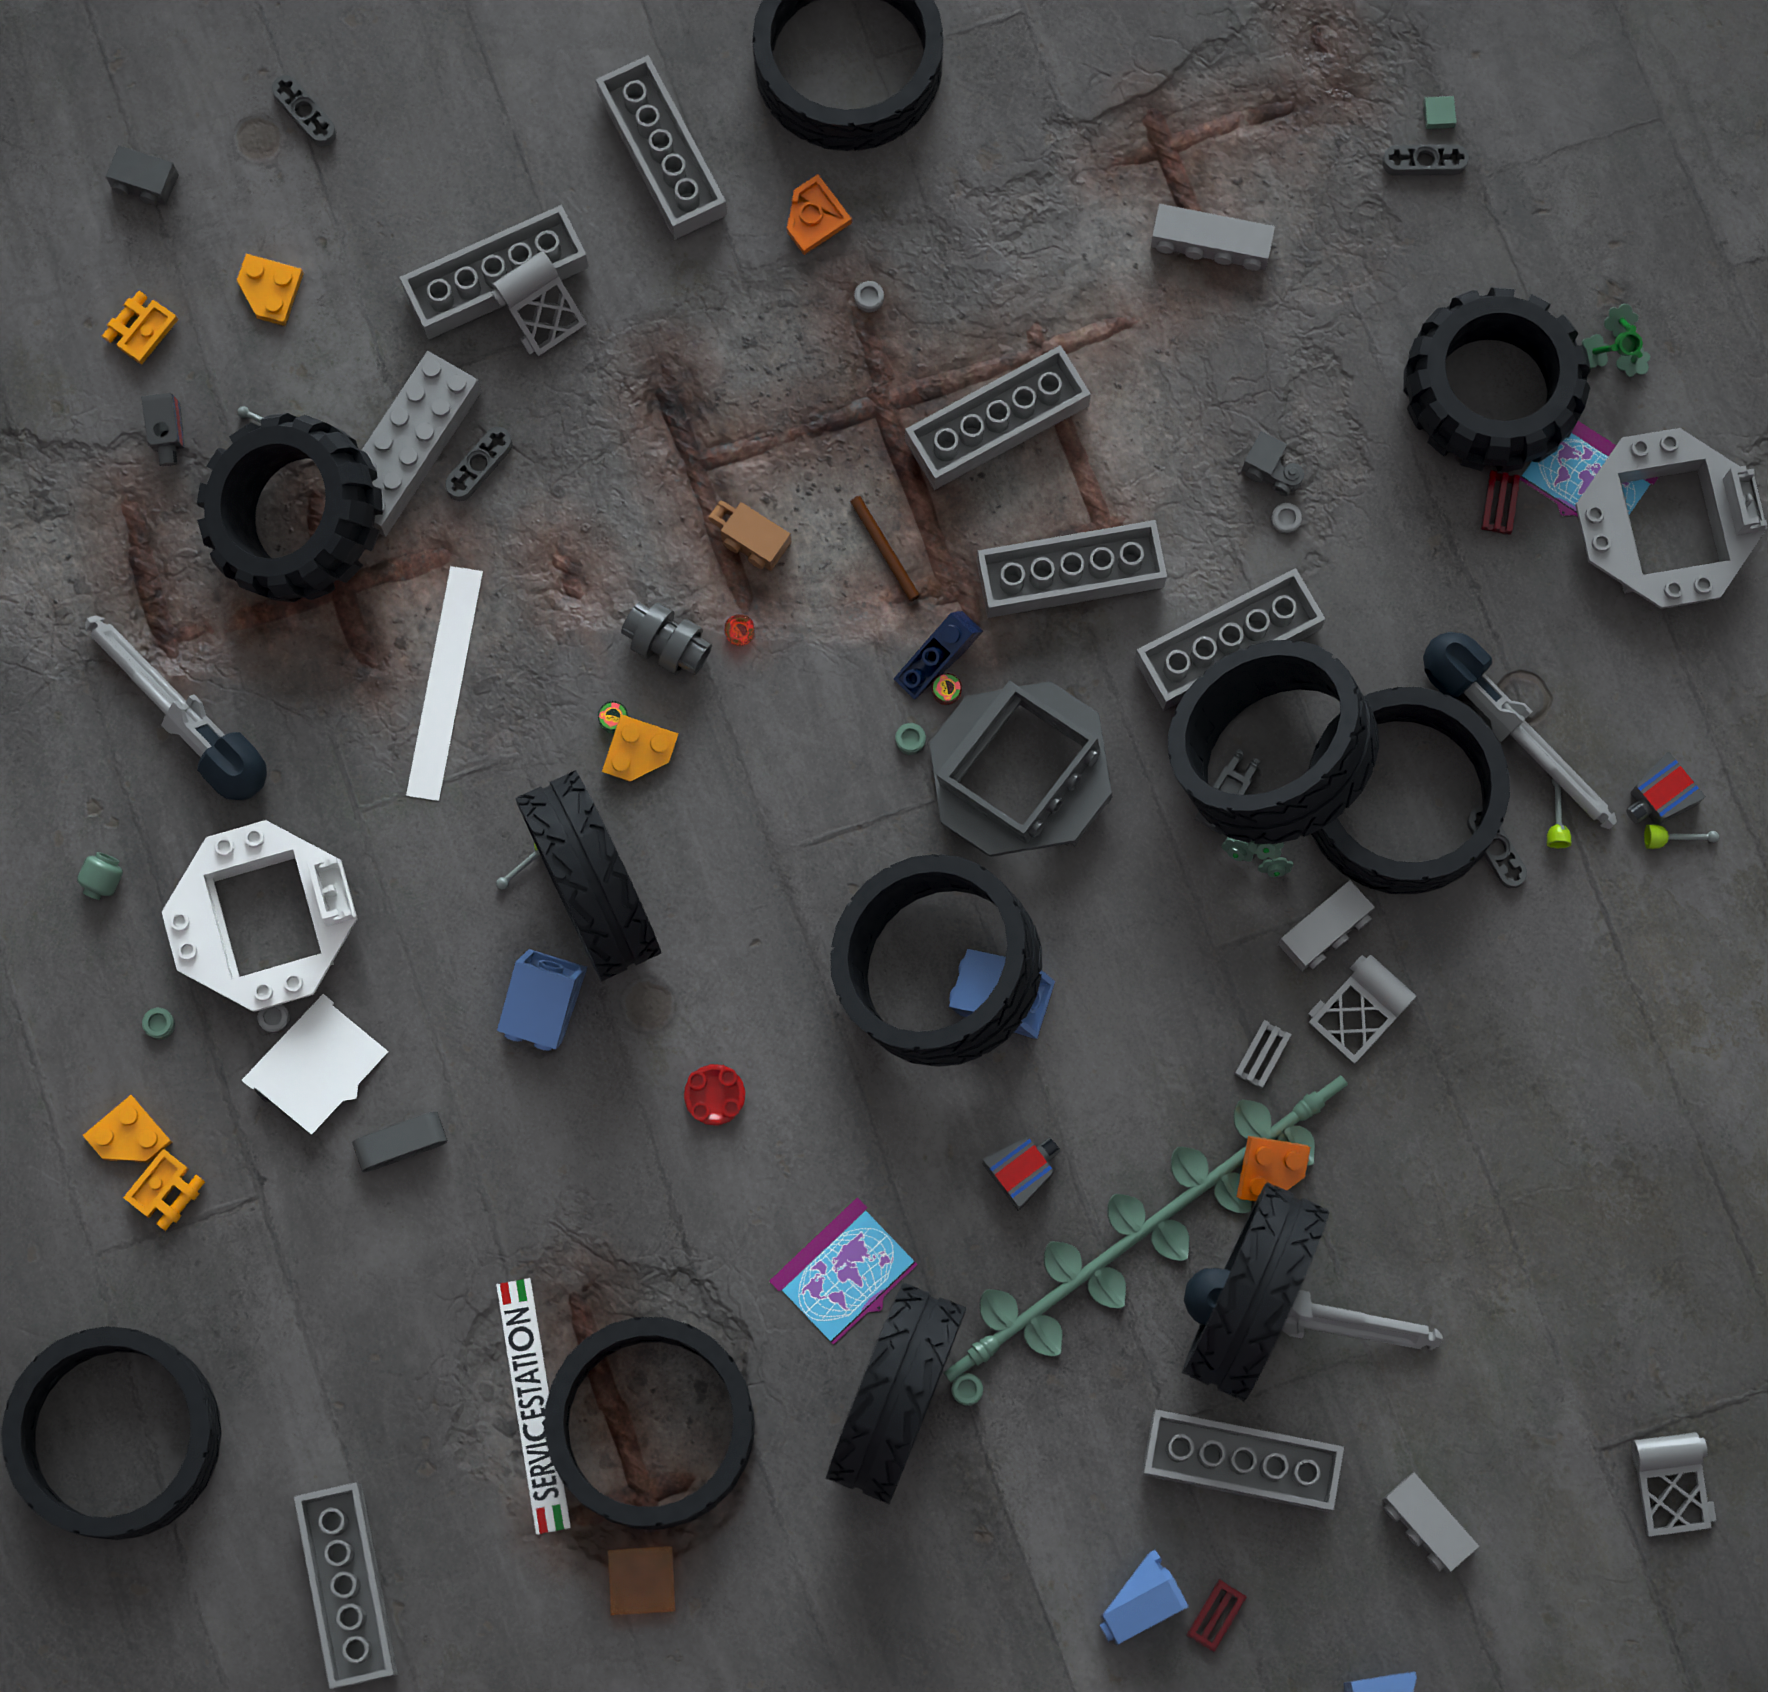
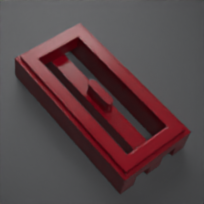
(1504, 478)
(1203, 1612)

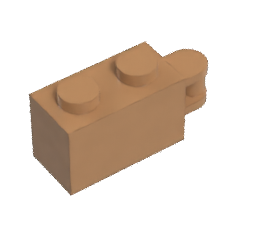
(751, 534)

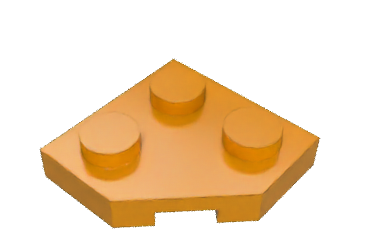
(269, 287)
(638, 749)
(127, 1134)

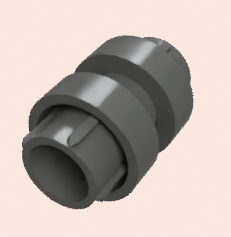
(655, 632)

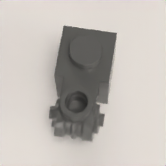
(1265, 465)

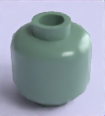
(100, 875)

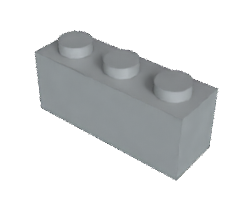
(1327, 927)
(1429, 1524)

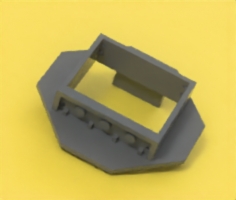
(1066, 808)

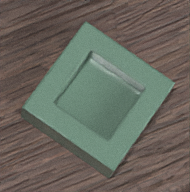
(1439, 112)

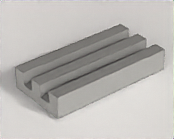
(1275, 1031)

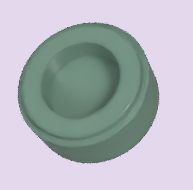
(910, 738)
(158, 1023)
(967, 1389)

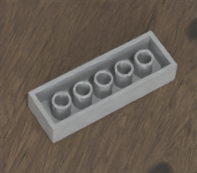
(661, 147)
(461, 284)
(997, 417)
(417, 432)
(1071, 569)
(1270, 612)
(1243, 1460)
(345, 1585)

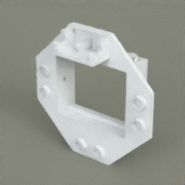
(200, 932)

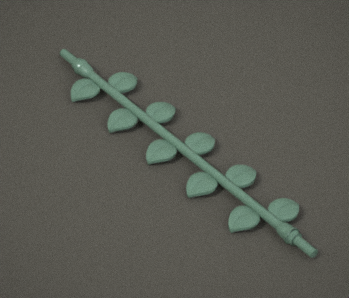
(1128, 1218)

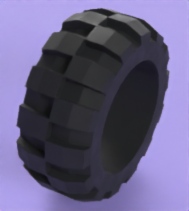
(1516, 322)
(234, 492)

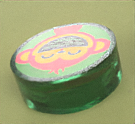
(609, 715)

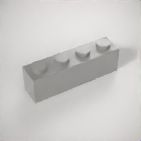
(1212, 237)

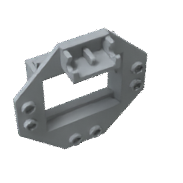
(1730, 503)

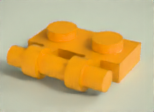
(145, 333)
(157, 1183)

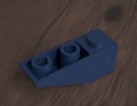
(938, 653)

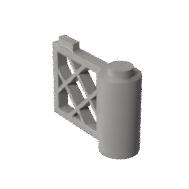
(525, 285)
(1378, 988)
(1669, 1457)

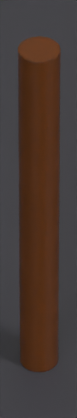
(885, 548)

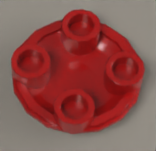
(714, 1094)

